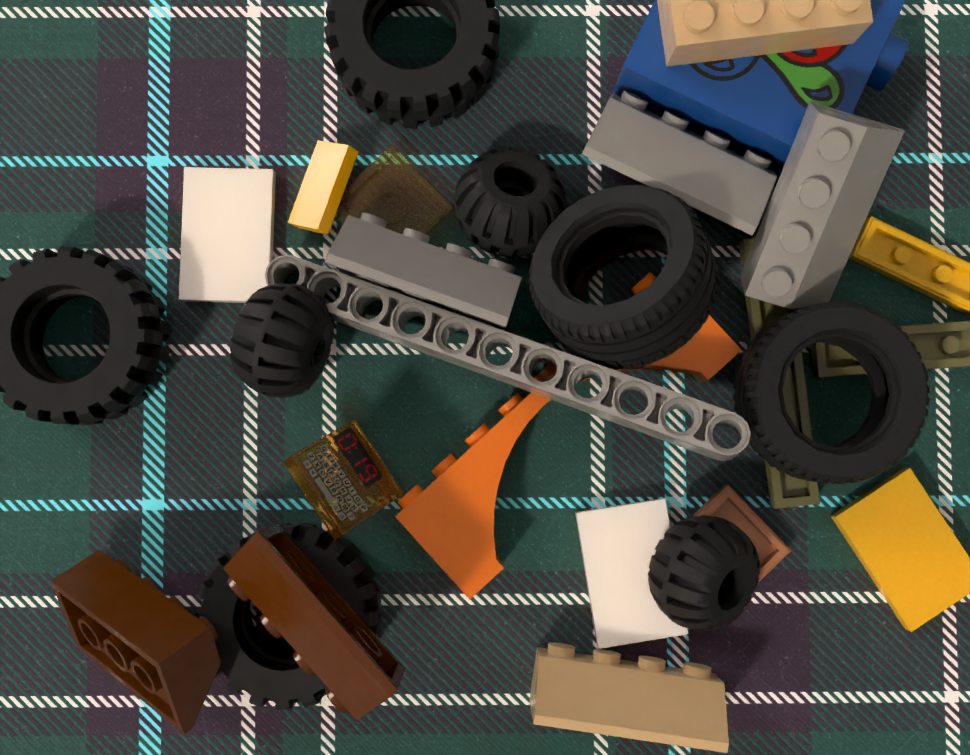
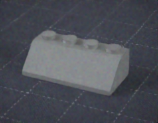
(680, 161)
(818, 207)
(424, 271)

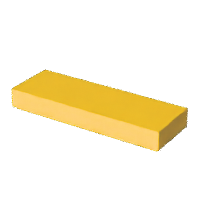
(914, 263)

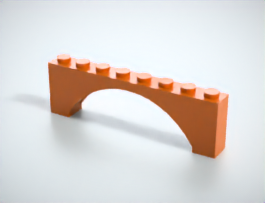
(457, 509)

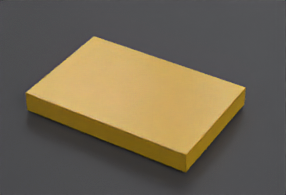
(906, 548)

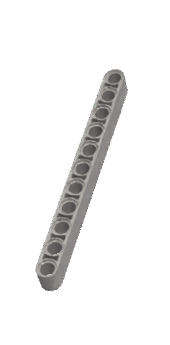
(483, 338)

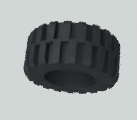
(416, 92)
(134, 346)
(244, 654)

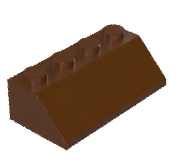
(314, 621)
(140, 636)

